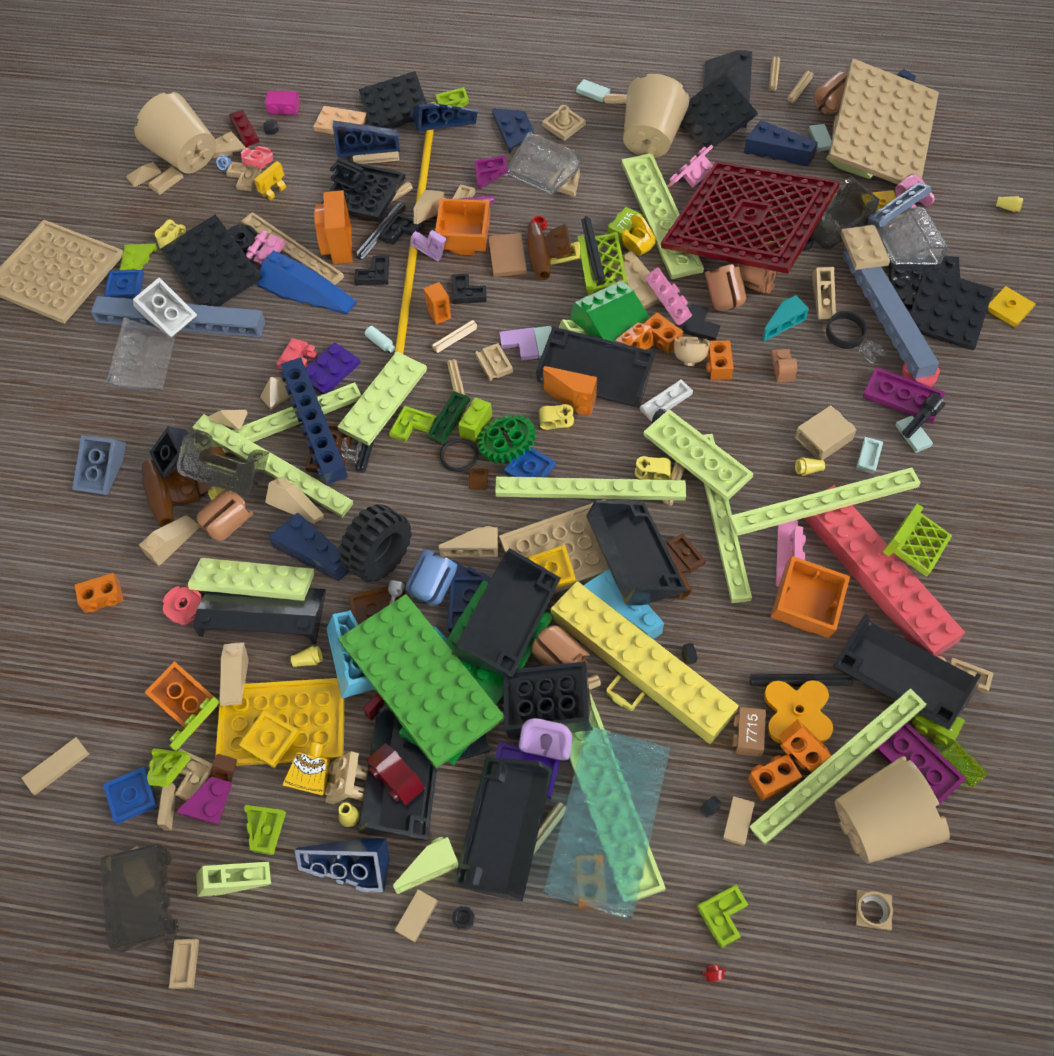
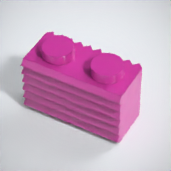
(282, 102)

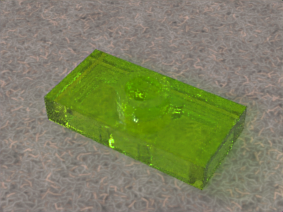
(965, 764)

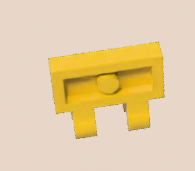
(268, 178)

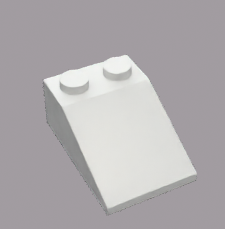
(163, 308)

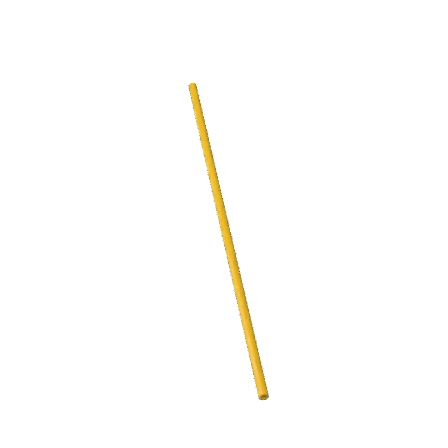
(405, 306)

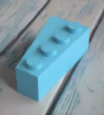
(640, 615)
(349, 676)

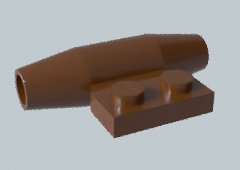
(542, 247)
(164, 492)
(685, 559)

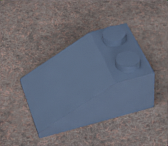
(98, 464)

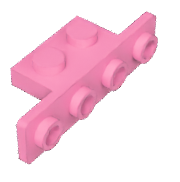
(696, 171)
(669, 296)
(789, 543)

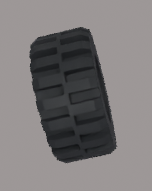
(375, 542)

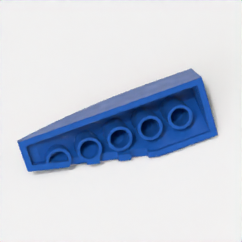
(295, 281)

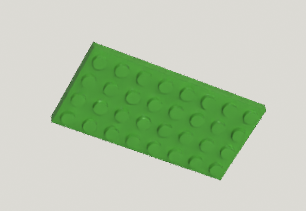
(421, 680)

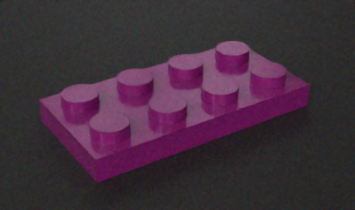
(898, 392)
(937, 771)

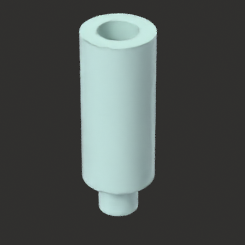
(379, 339)

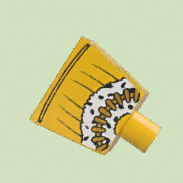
(309, 771)

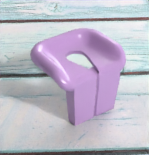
(555, 745)

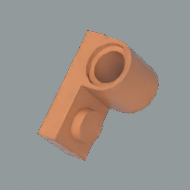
(784, 365)

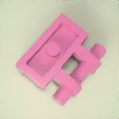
(270, 244)

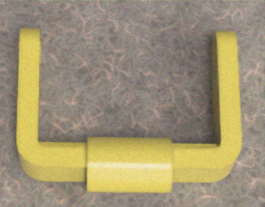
(621, 701)

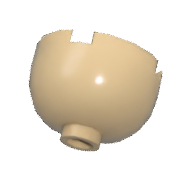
(691, 350)

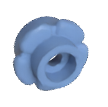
(221, 165)

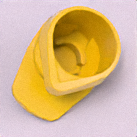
(641, 239)

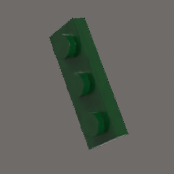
(448, 417)

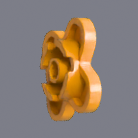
(807, 700)

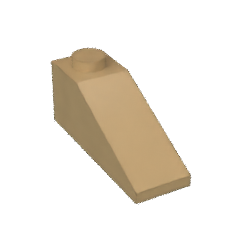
(427, 205)
(824, 292)
(291, 499)
(167, 539)
(475, 543)
(233, 673)

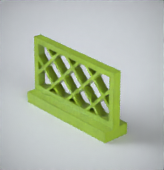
(587, 267)
(907, 532)

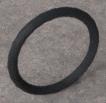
(463, 468)

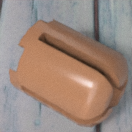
(830, 93)
(757, 278)
(726, 287)
(223, 515)
(557, 648)

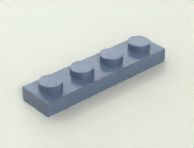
(899, 204)

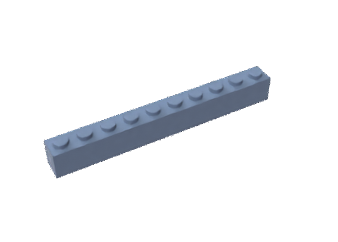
(208, 319)
(895, 319)

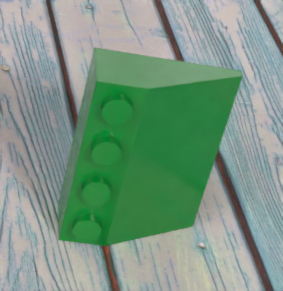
(609, 312)

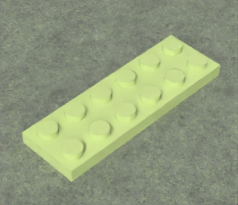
(382, 398)
(698, 454)
(251, 579)

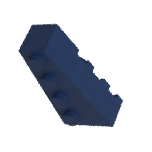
(363, 139)
(780, 144)
(308, 545)

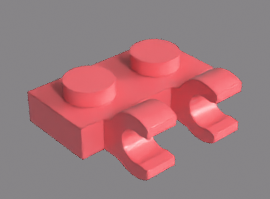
(295, 350)

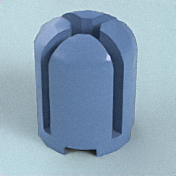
(431, 578)

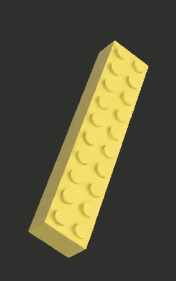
(644, 662)

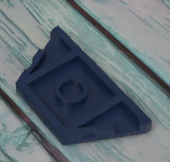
(513, 126)
(463, 587)

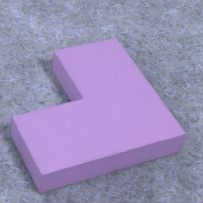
(431, 246)
(523, 339)

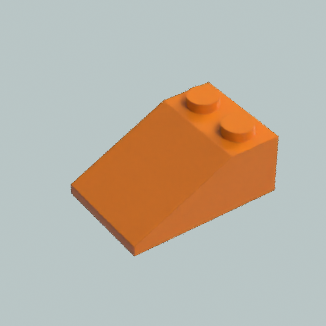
(571, 389)
(178, 694)

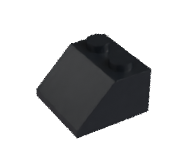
(167, 450)

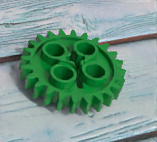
(519, 431)

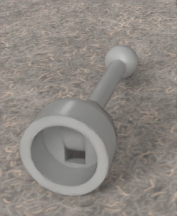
(395, 589)

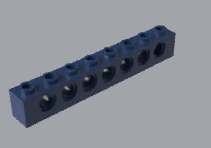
(313, 421)

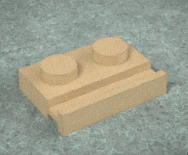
(494, 362)

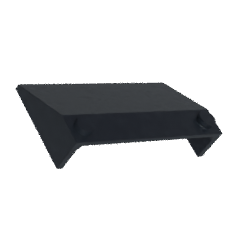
(735, 66)
(619, 368)
(634, 552)
(261, 614)
(506, 615)
(897, 665)
(379, 812)
(503, 828)

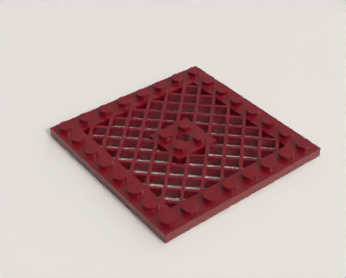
(781, 259)

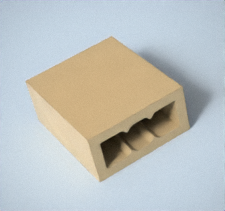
(825, 433)

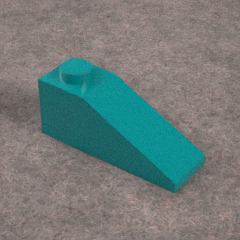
(790, 313)

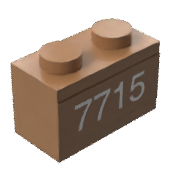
(750, 732)

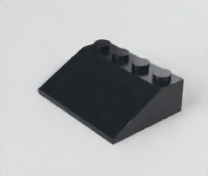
(548, 693)

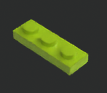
(193, 722)

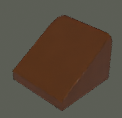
(478, 479)
(223, 767)

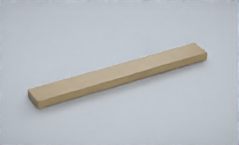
(295, 250)

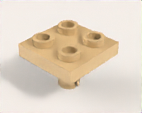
(563, 122)

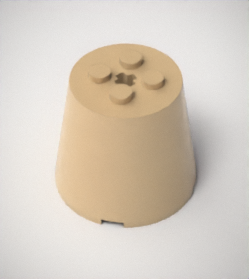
(653, 114)
(175, 132)
(891, 813)

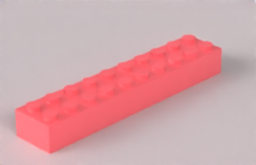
(887, 579)

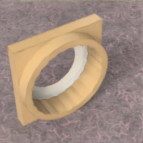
(886, 903)

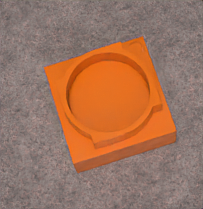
(464, 224)
(334, 227)
(810, 597)

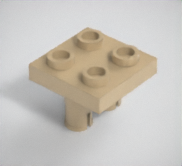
(342, 778)

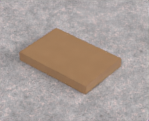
(507, 255)

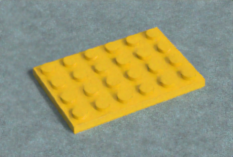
(306, 705)

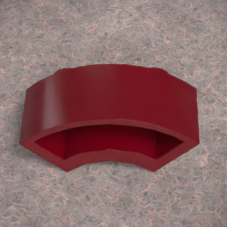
(395, 774)

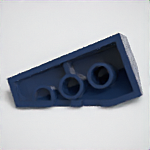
(440, 116)
(353, 862)

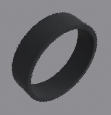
(850, 316)

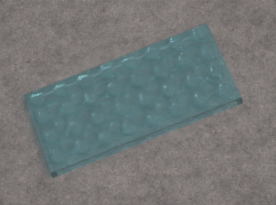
(608, 822)

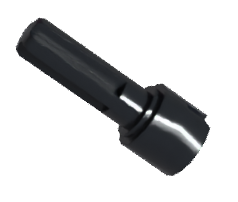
(930, 407)

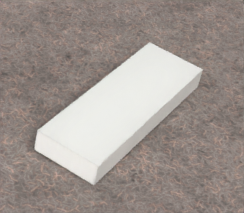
(667, 399)

